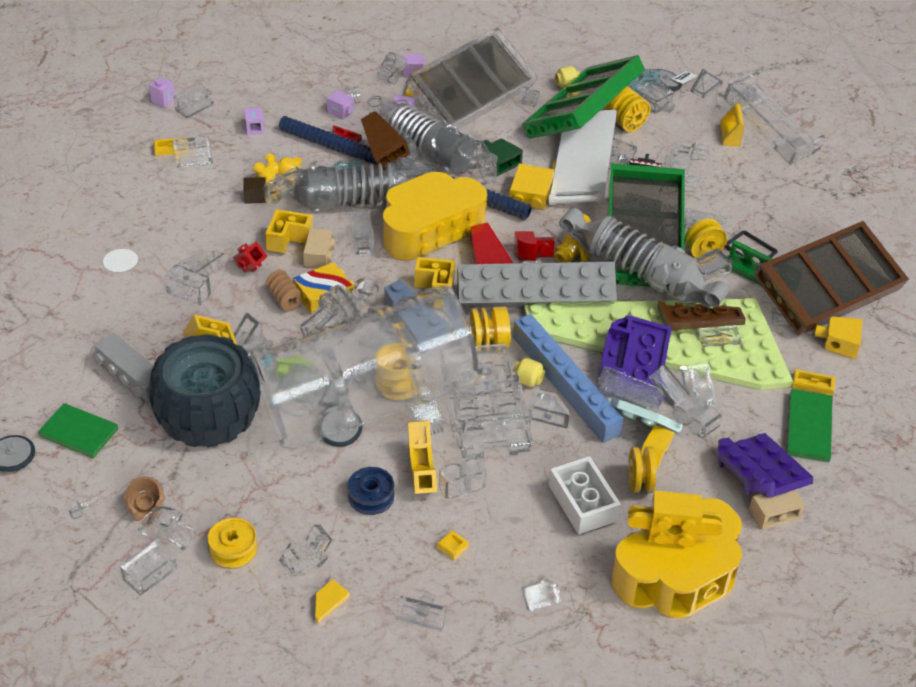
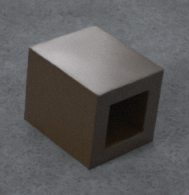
(254, 190)

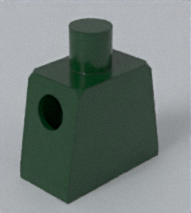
(507, 154)

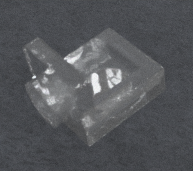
(541, 594)

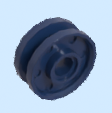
(371, 490)

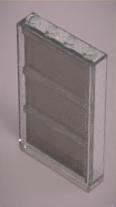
(471, 79)

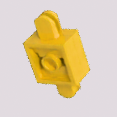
(675, 519)

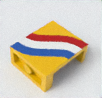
(319, 281)

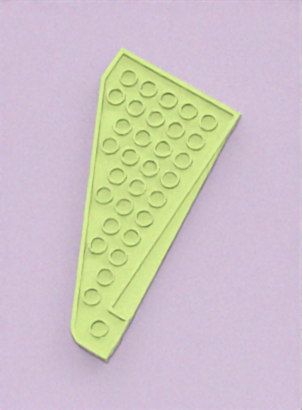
(751, 364)

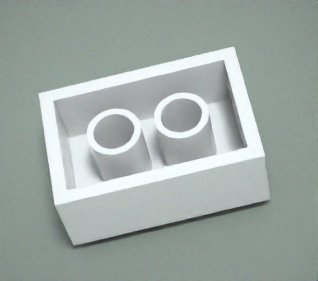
(584, 495)

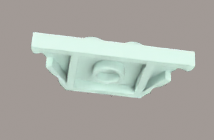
(647, 417)

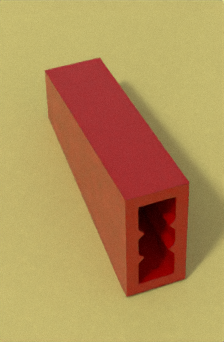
(486, 246)

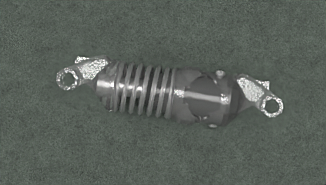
(436, 140)

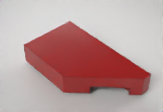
(347, 133)

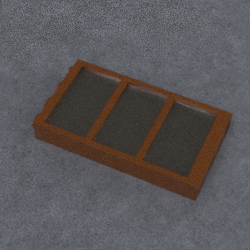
(830, 277)

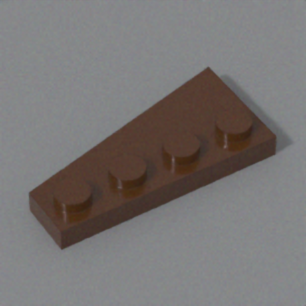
(700, 316)

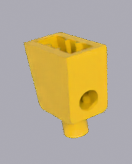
(841, 335)

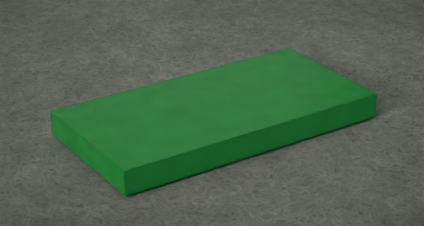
(810, 425)

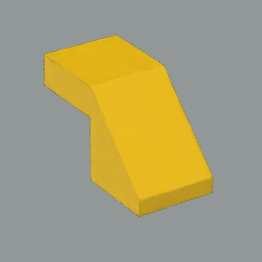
(660, 440)

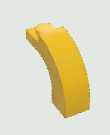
(420, 457)

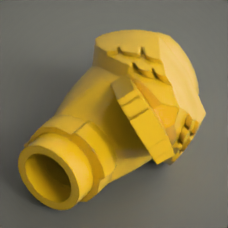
(571, 248)

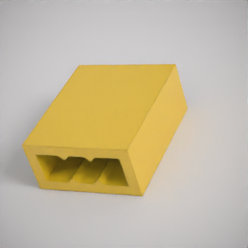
(532, 185)

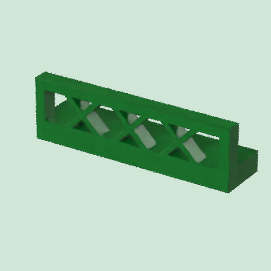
(745, 264)

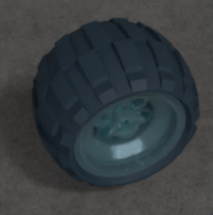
(204, 390)

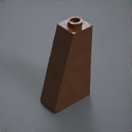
(384, 140)

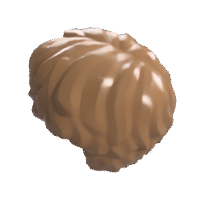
(143, 496)

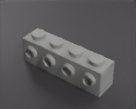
(125, 363)

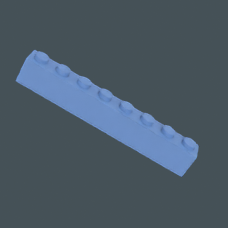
(568, 378)

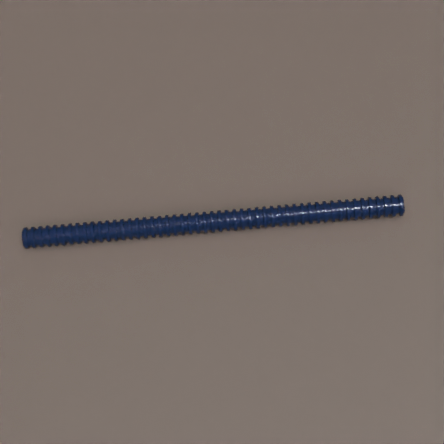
(364, 153)

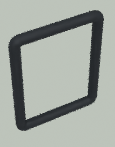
(775, 251)

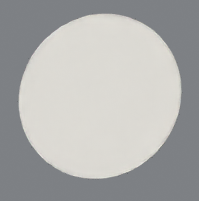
(120, 260)

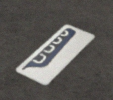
(684, 77)

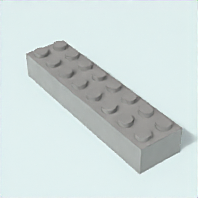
(535, 284)

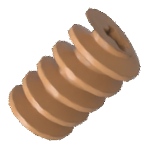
(284, 290)

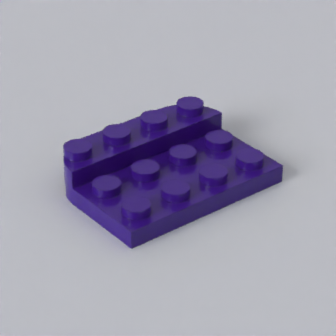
(635, 347)
(762, 465)

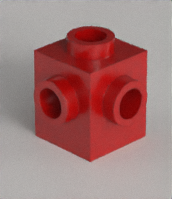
(250, 256)

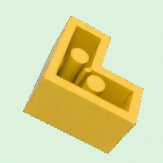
(287, 227)
(434, 272)
(202, 325)

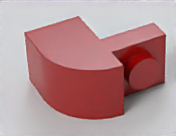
(531, 247)

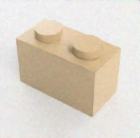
(319, 248)
(776, 509)

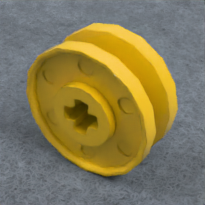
(705, 237)
(642, 469)
(232, 542)

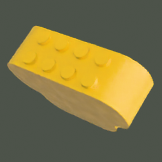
(431, 213)
(679, 577)

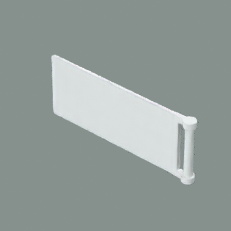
(584, 161)

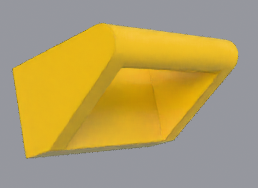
(732, 127)

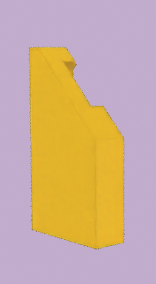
(329, 598)

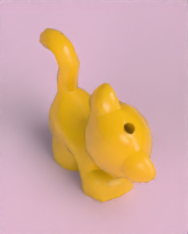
(274, 167)

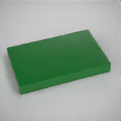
(78, 430)

